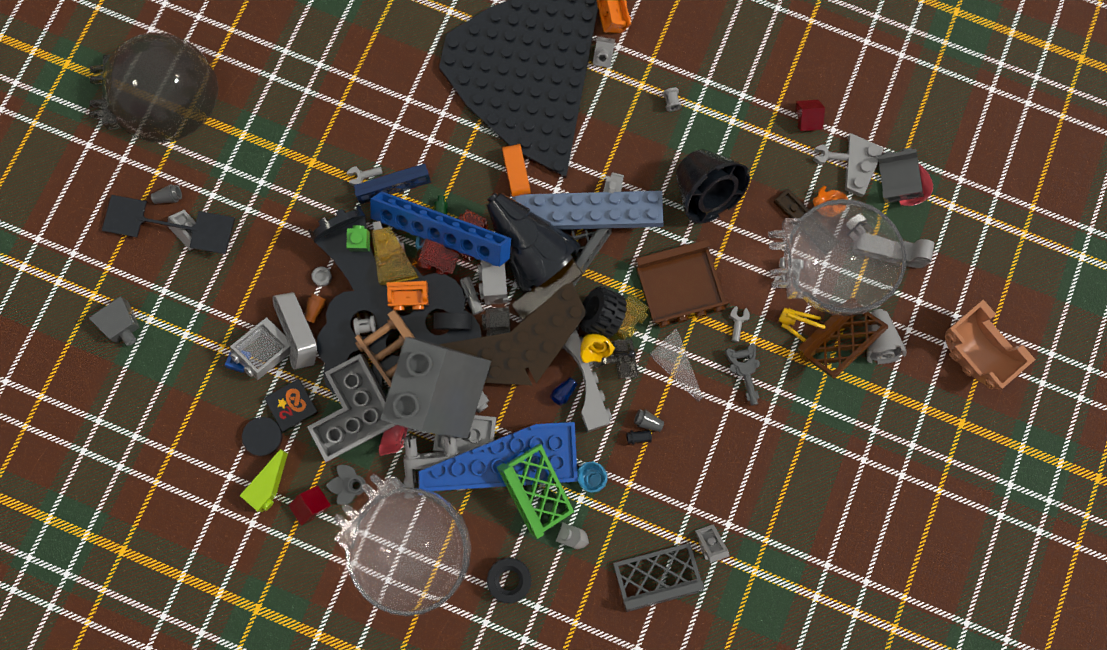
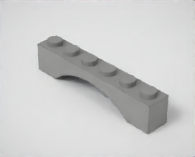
(593, 411)

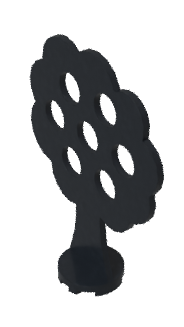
(337, 338)

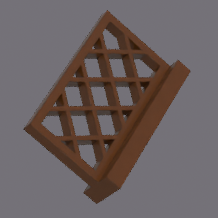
(833, 325)

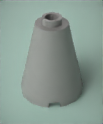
(888, 345)

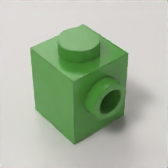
(358, 239)

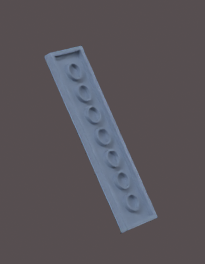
(597, 209)

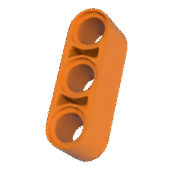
(516, 170)

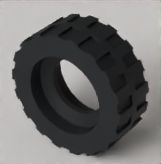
(494, 585)

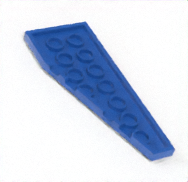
(479, 466)

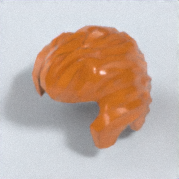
(827, 196)

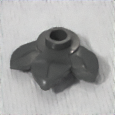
(344, 484)

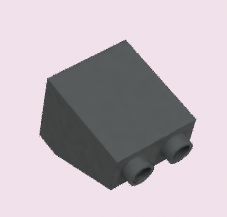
(435, 389)

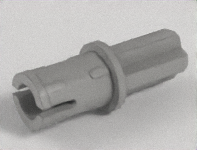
(471, 295)

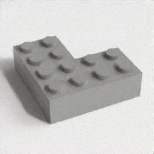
(361, 411)

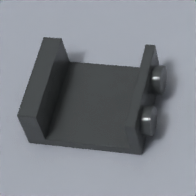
(900, 175)

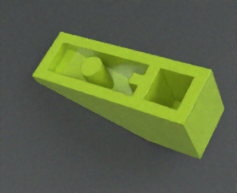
(265, 485)

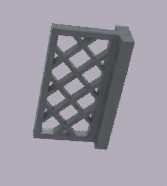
(592, 247)
(664, 594)

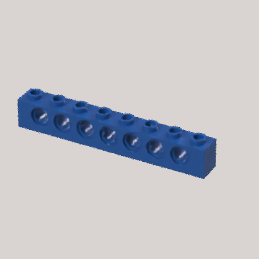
(441, 228)

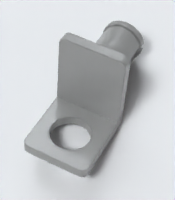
(603, 52)

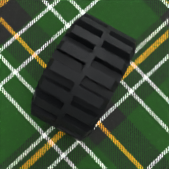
(603, 312)

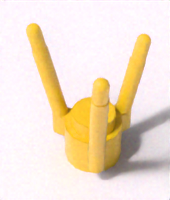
(789, 317)

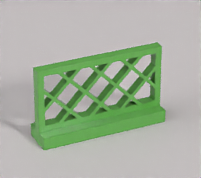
(520, 496)

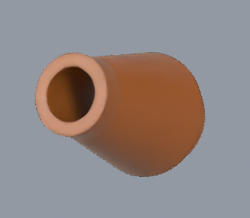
(314, 307)

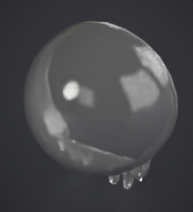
(840, 257)
(405, 547)

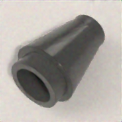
(168, 194)
(647, 420)

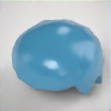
(592, 477)

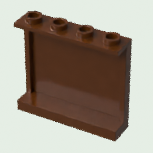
(680, 284)

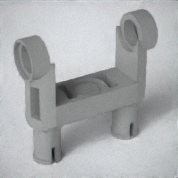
(414, 460)

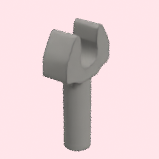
(828, 155)
(362, 174)
(738, 322)

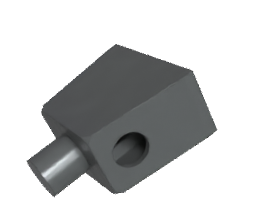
(117, 321)

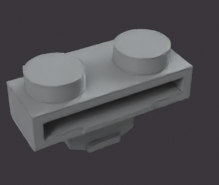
(613, 183)

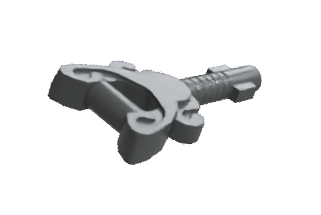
(745, 369)

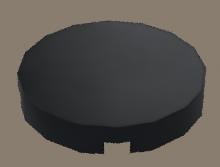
(262, 436)

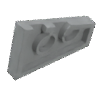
(860, 164)

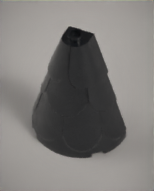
(536, 245)

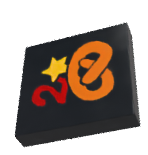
(291, 405)

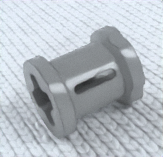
(672, 99)
(364, 325)

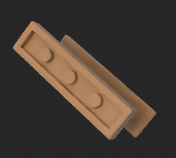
(363, 344)

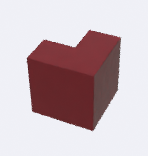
(810, 115)
(309, 505)

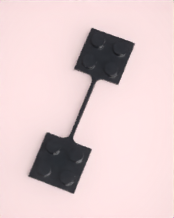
(209, 233)

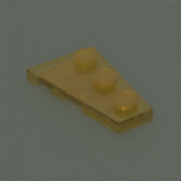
(390, 258)

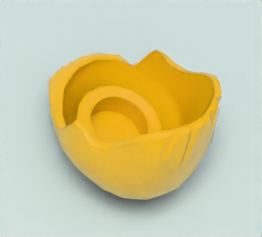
(595, 347)

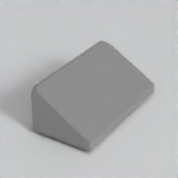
(184, 235)

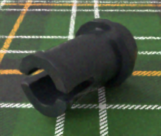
(638, 437)

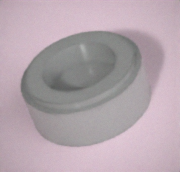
(321, 276)

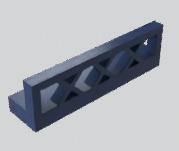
(392, 183)

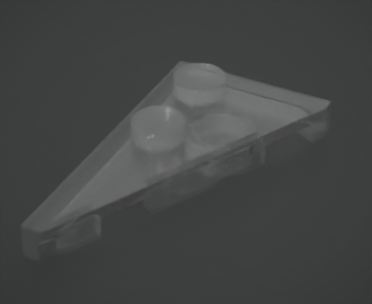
(674, 359)

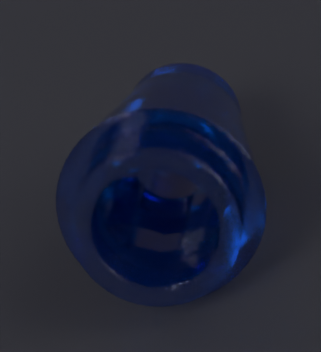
(562, 393)

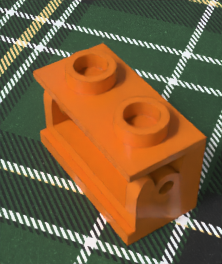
(614, 15)
(407, 294)

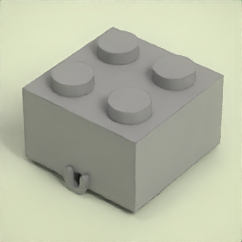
(494, 286)

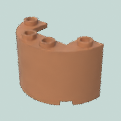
(984, 350)

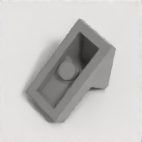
(711, 544)

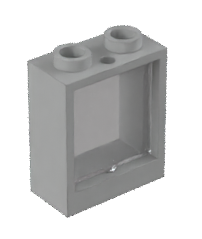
(260, 349)

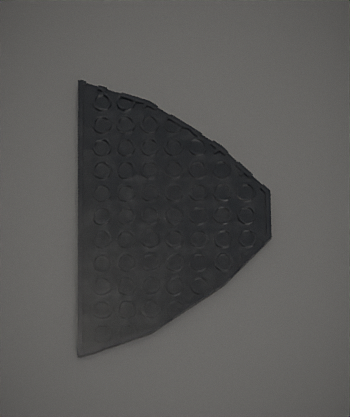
(525, 72)

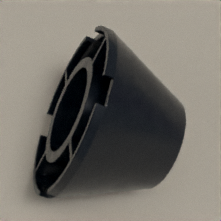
(710, 184)

